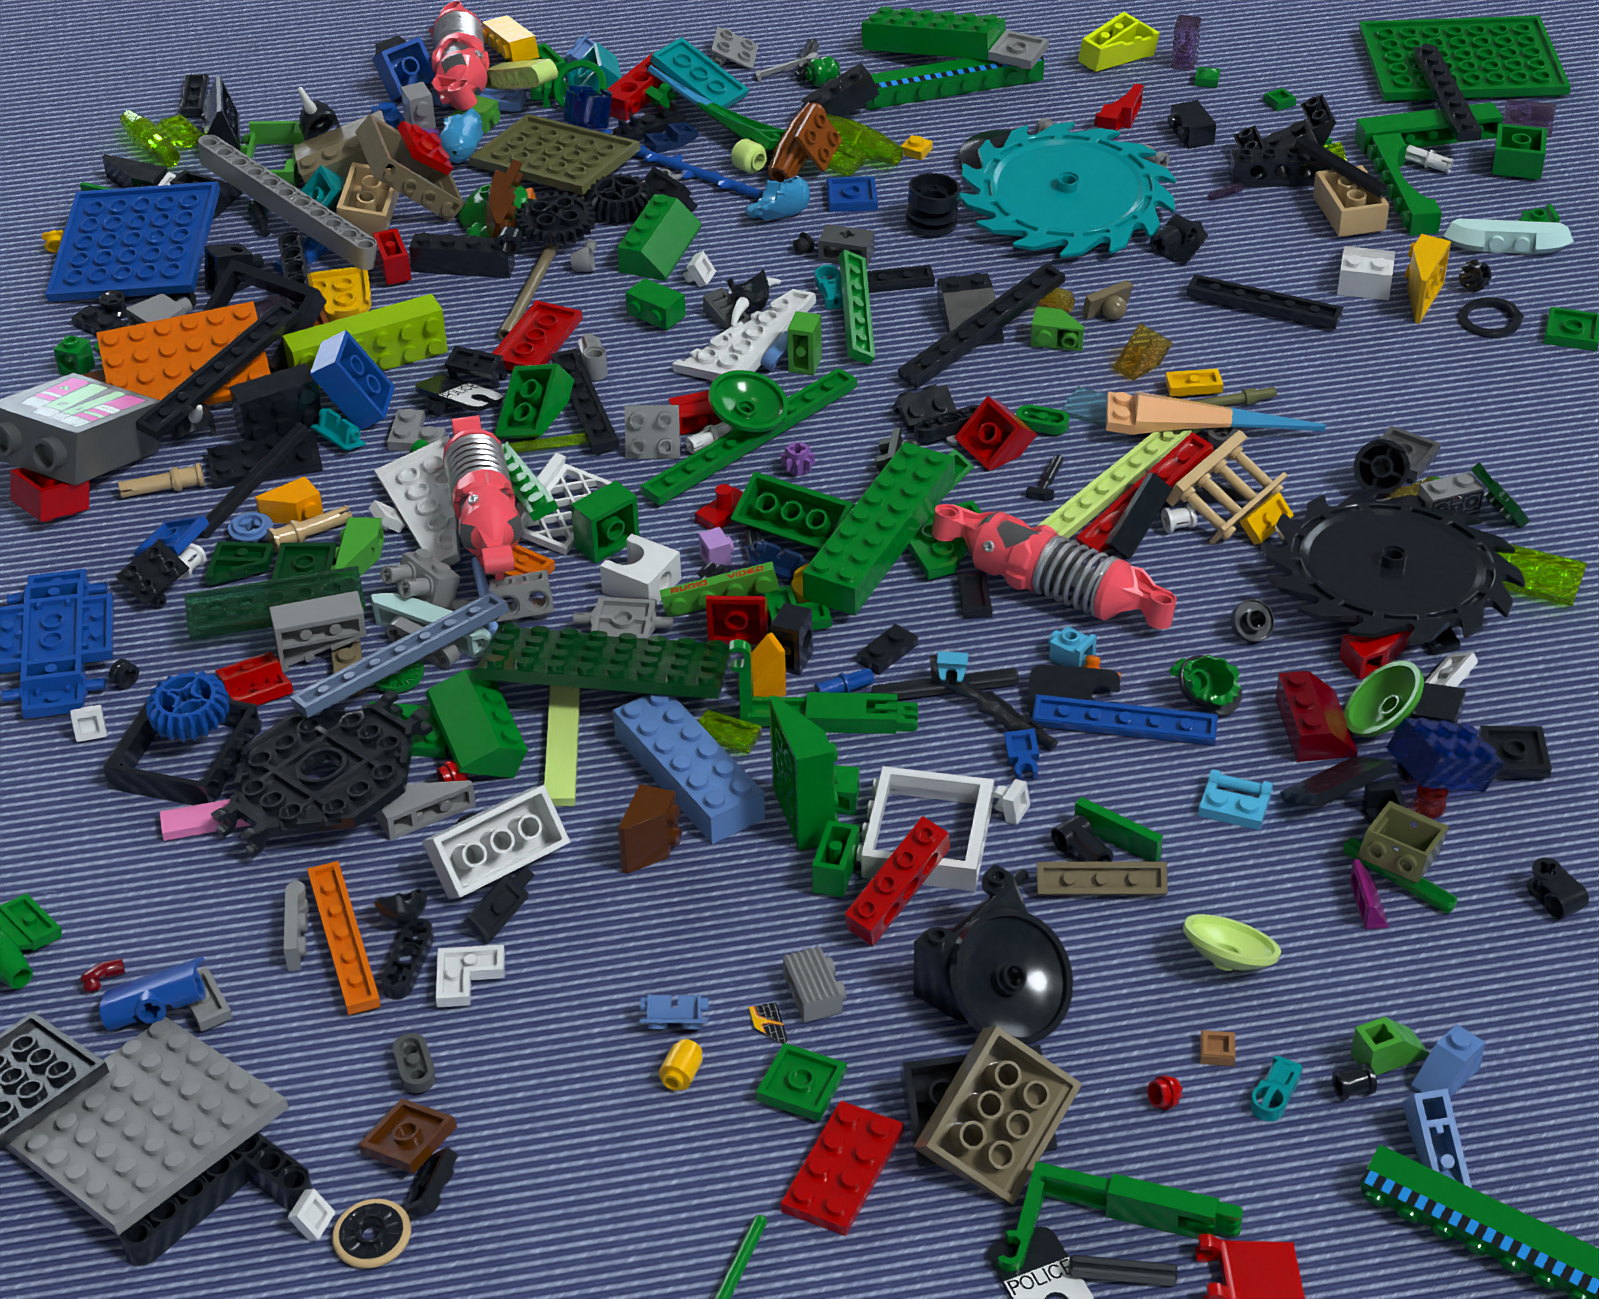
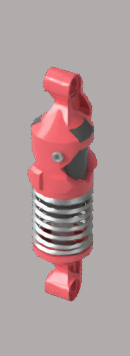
(458, 57)
(482, 495)
(1046, 563)

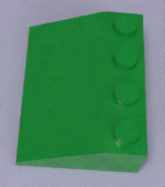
(802, 773)

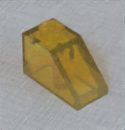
(1142, 353)

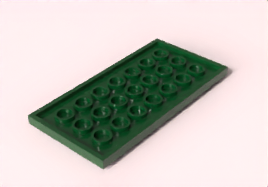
(606, 661)

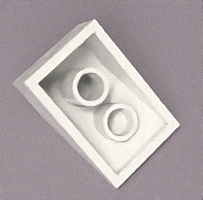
(1366, 273)

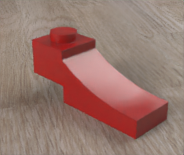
(1121, 112)

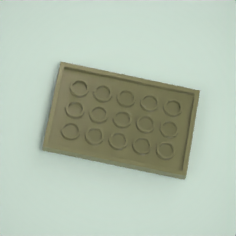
(556, 153)

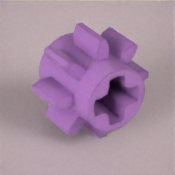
(797, 459)

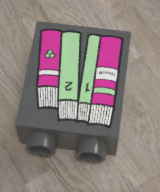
(74, 428)

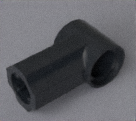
(1078, 838)

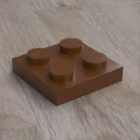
(407, 1135)

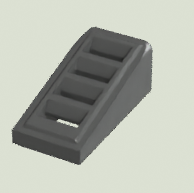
(720, 306)

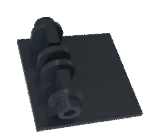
(152, 574)

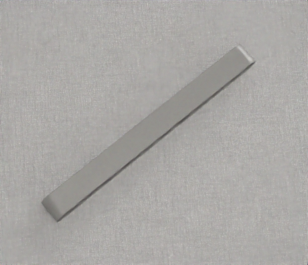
(288, 202)

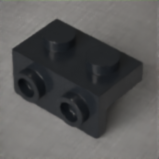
(923, 404)

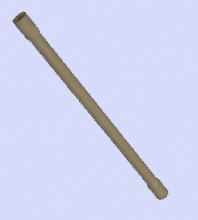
(530, 287)

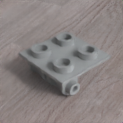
(733, 47)
(652, 432)

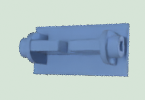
(580, 48)
(661, 1013)

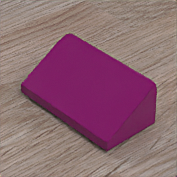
(1367, 897)

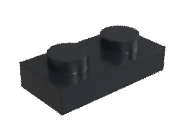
(887, 649)
(430, 1183)

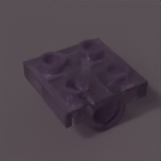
(1530, 114)

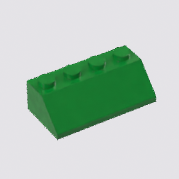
(658, 238)
(790, 510)
(477, 725)

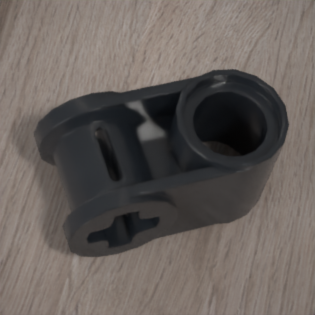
(1556, 890)

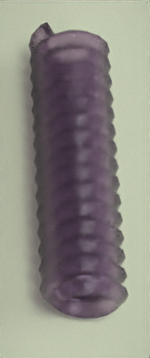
(1225, 191)

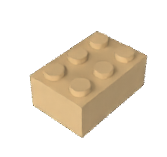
(366, 200)
(1349, 206)

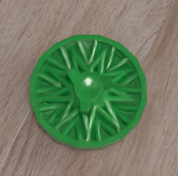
(403, 680)

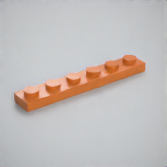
(343, 938)

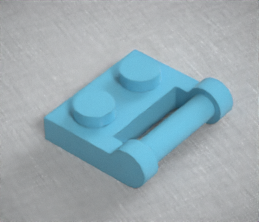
(1235, 807)

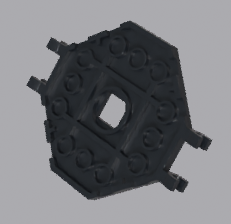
(282, 800)

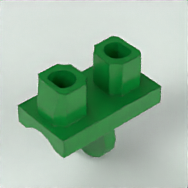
(544, 91)

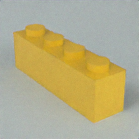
(510, 39)

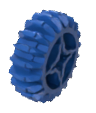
(187, 705)

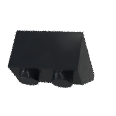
(963, 297)

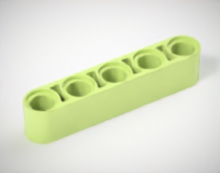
(521, 74)

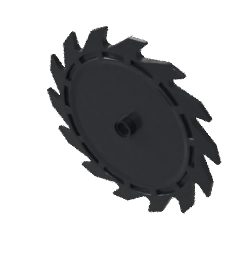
(1392, 566)

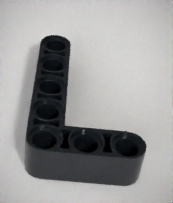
(251, 1161)

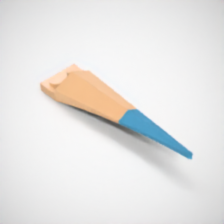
(1160, 413)

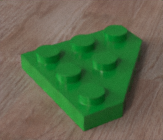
(936, 556)

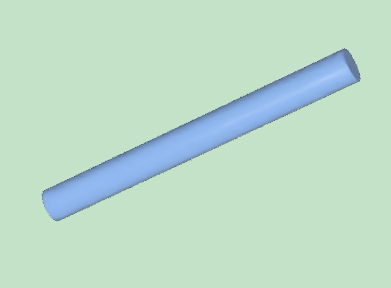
(483, 589)

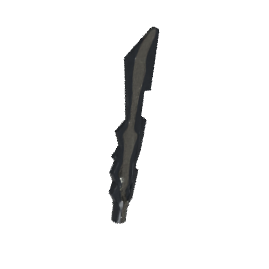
(992, 705)

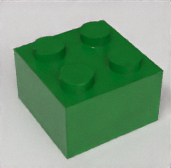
(1519, 151)
(604, 521)

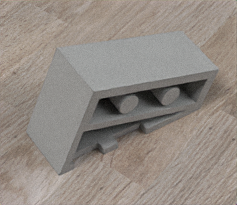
(316, 625)

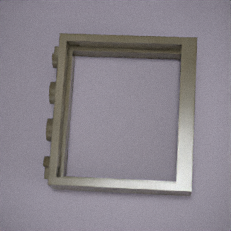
(381, 143)

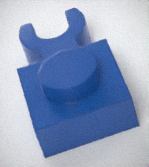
(1022, 751)

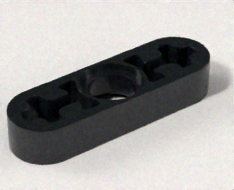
(943, 425)
(410, 971)

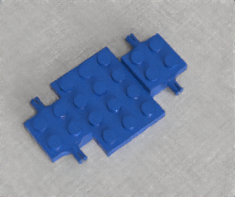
(52, 638)

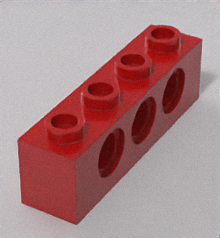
(629, 91)
(897, 881)

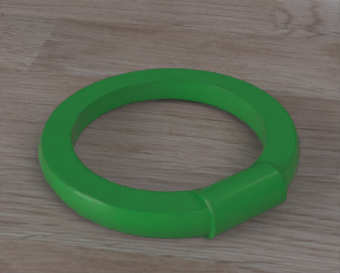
(571, 66)

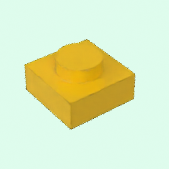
(917, 147)

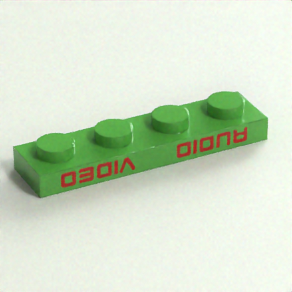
(742, 582)

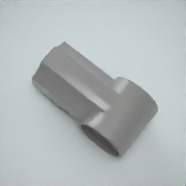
(593, 356)

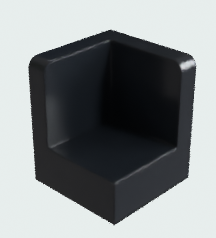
(1378, 795)

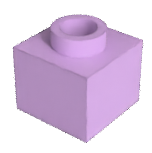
(715, 547)

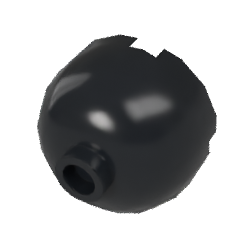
(1381, 466)

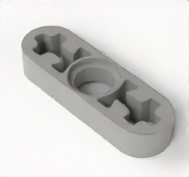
(441, 657)

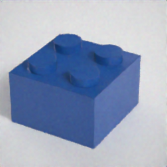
(404, 66)

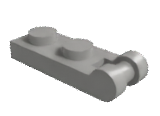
(294, 924)

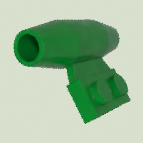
(21, 928)

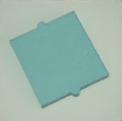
(1087, 406)

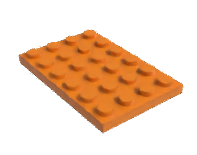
(165, 352)

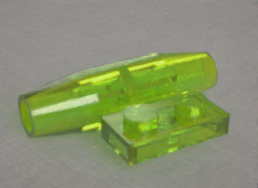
(160, 139)
(861, 143)

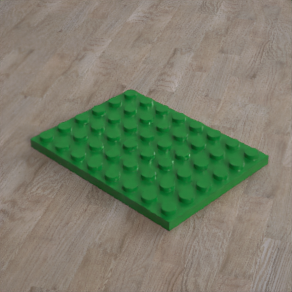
(1483, 54)

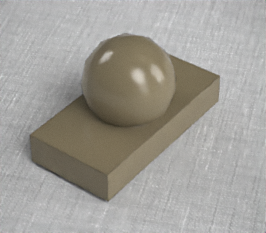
(1108, 301)

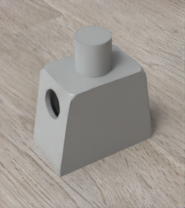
(158, 308)

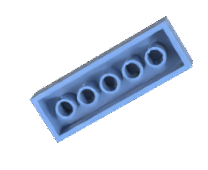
(690, 761)

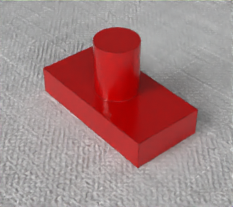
(721, 509)

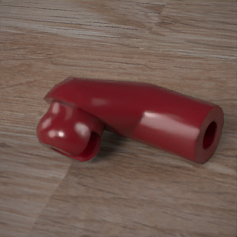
(102, 970)

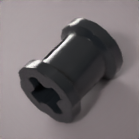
(1354, 1081)

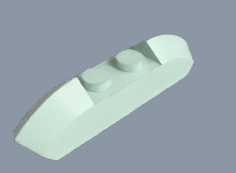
(1508, 236)
(391, 605)

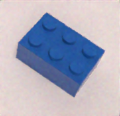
(352, 380)

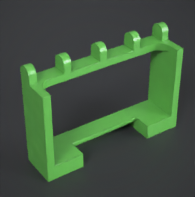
(275, 133)

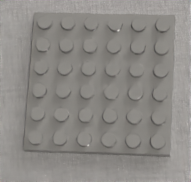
(147, 1125)

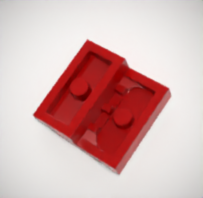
(255, 679)

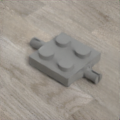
(624, 616)

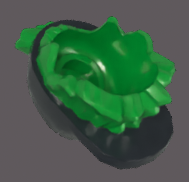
(1209, 683)

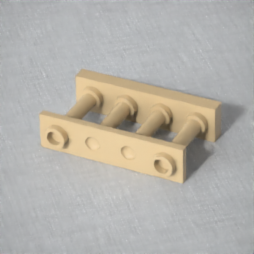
(1217, 463)

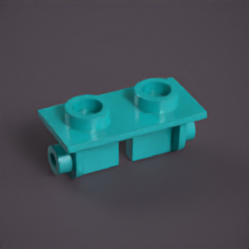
(338, 430)

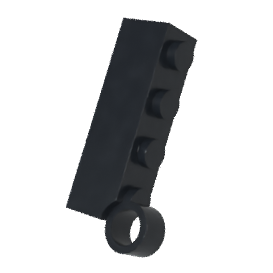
(465, 254)

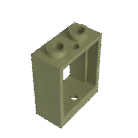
(1416, 845)

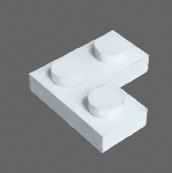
(461, 965)

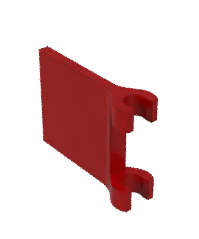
(1251, 1269)

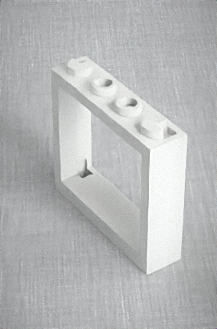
(932, 785)

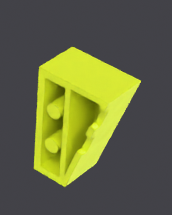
(1118, 43)

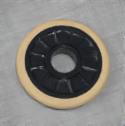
(374, 1252)

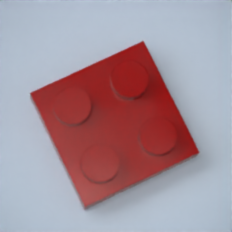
(425, 147)

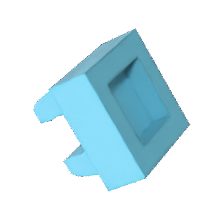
(952, 662)

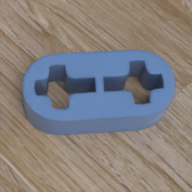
(776, 352)

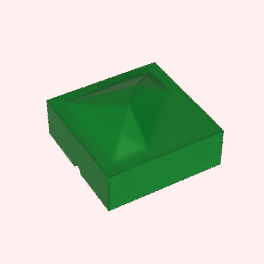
(1207, 77)

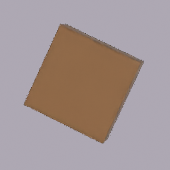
(1217, 1048)

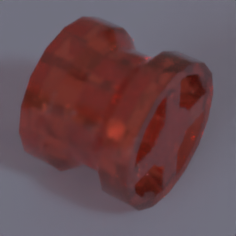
(1430, 801)

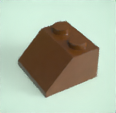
(649, 828)

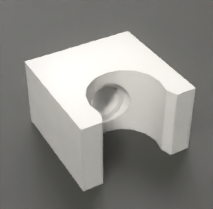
(648, 571)

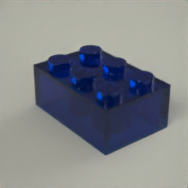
(1445, 754)

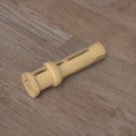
(174, 479)
(297, 531)

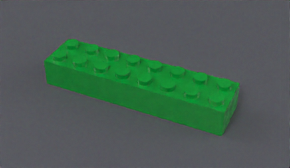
(878, 528)

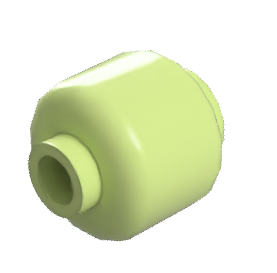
(748, 156)

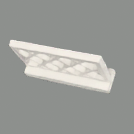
(553, 480)

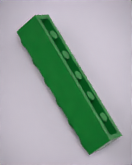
(1424, 127)

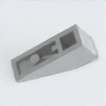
(425, 805)

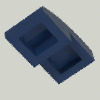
(675, 136)

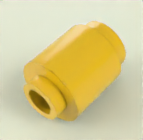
(681, 1065)

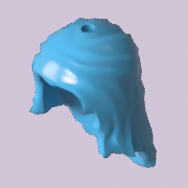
(461, 135)
(781, 199)

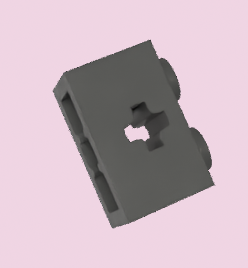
(837, 238)

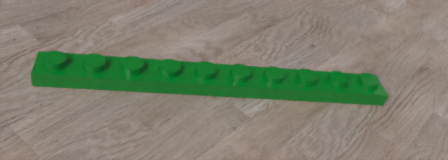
(738, 442)

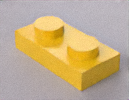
(1194, 382)
(1263, 519)

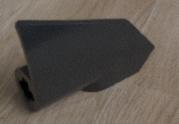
(1179, 239)

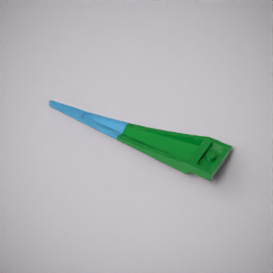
(736, 123)

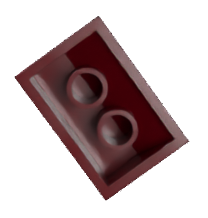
(1313, 718)

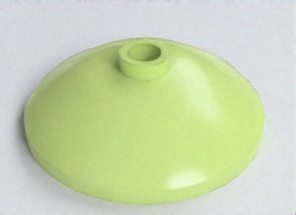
(1230, 943)

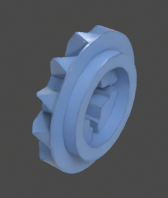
(240, 527)

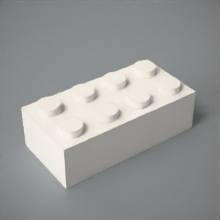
(496, 841)

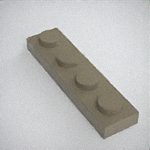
(1102, 879)

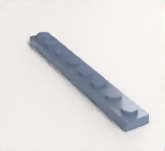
(399, 654)

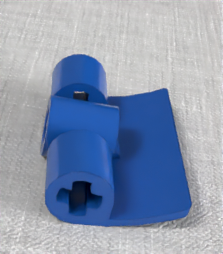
(148, 996)

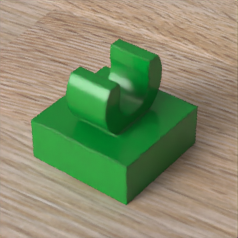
(660, 96)

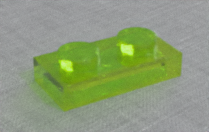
(731, 731)

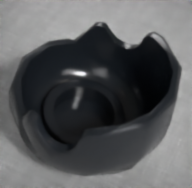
(401, 908)

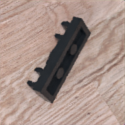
(649, 123)

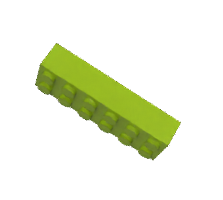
(387, 334)

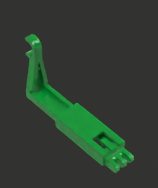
(830, 711)
(1123, 1200)

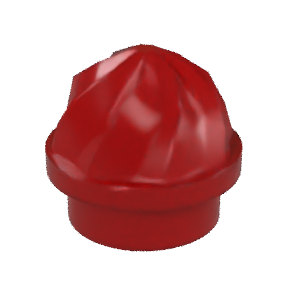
(449, 772)
(1164, 1092)

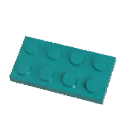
(699, 73)

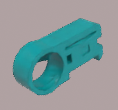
(831, 288)
(1279, 1085)

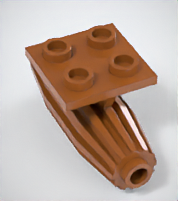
(806, 136)

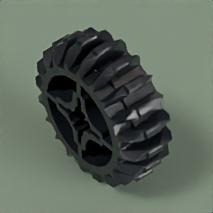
(619, 198)

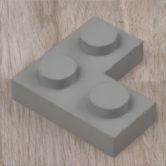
(409, 428)

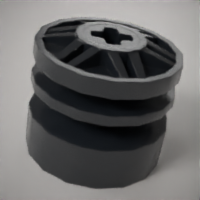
(933, 204)

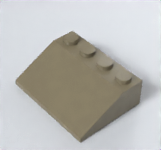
(332, 150)
(998, 1114)

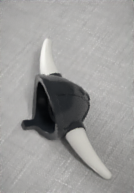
(315, 117)
(750, 294)
(195, 420)

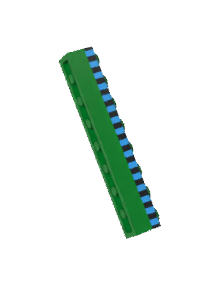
(947, 80)
(1482, 1224)

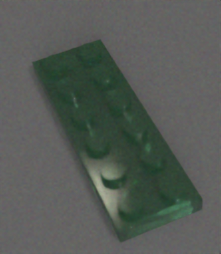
(247, 605)

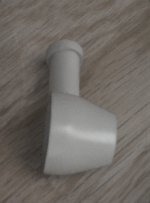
(583, 258)

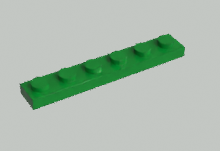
(856, 307)
(527, 488)

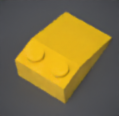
(1426, 272)

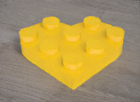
(344, 290)

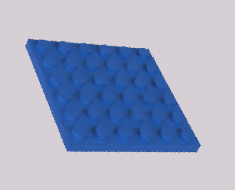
(134, 241)

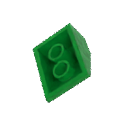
(533, 400)

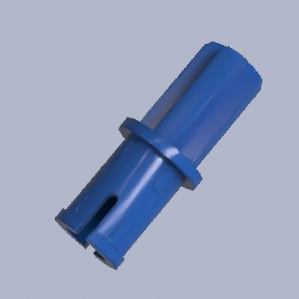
(846, 683)

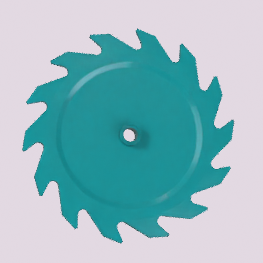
(1067, 189)

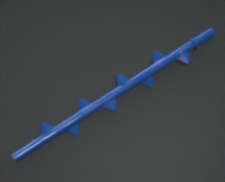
(690, 171)

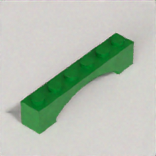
(1416, 211)

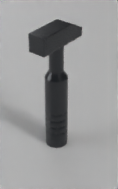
(1043, 493)

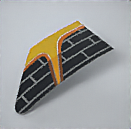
(769, 1021)

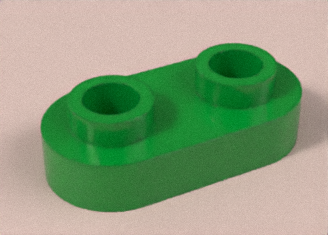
(1044, 419)

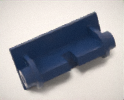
(784, 564)

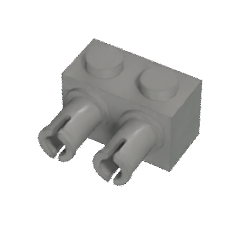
(423, 578)

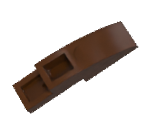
(501, 198)

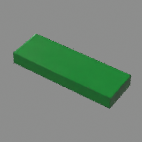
(1121, 831)

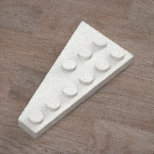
(747, 343)
(423, 499)

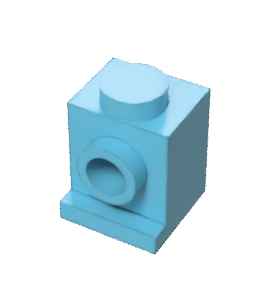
(1071, 647)

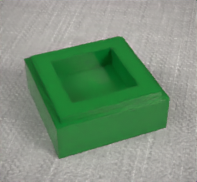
(1279, 99)

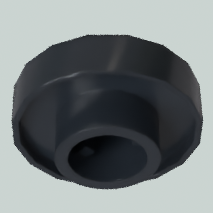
(1252, 621)

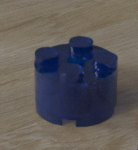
(587, 107)

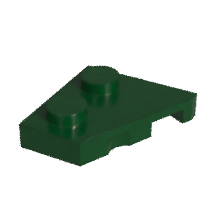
(1497, 495)
(238, 560)

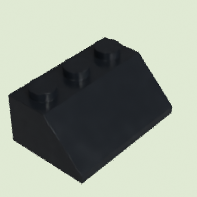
(845, 92)
(221, 115)

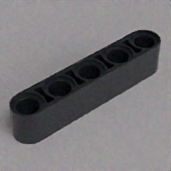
(294, 261)

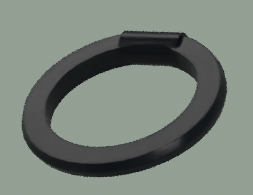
(1500, 303)

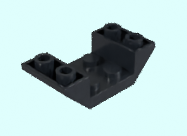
(1316, 126)

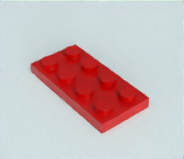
(538, 334)
(842, 1168)

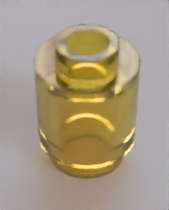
(1058, 299)

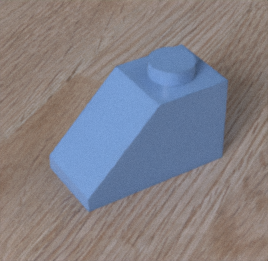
(1451, 1062)

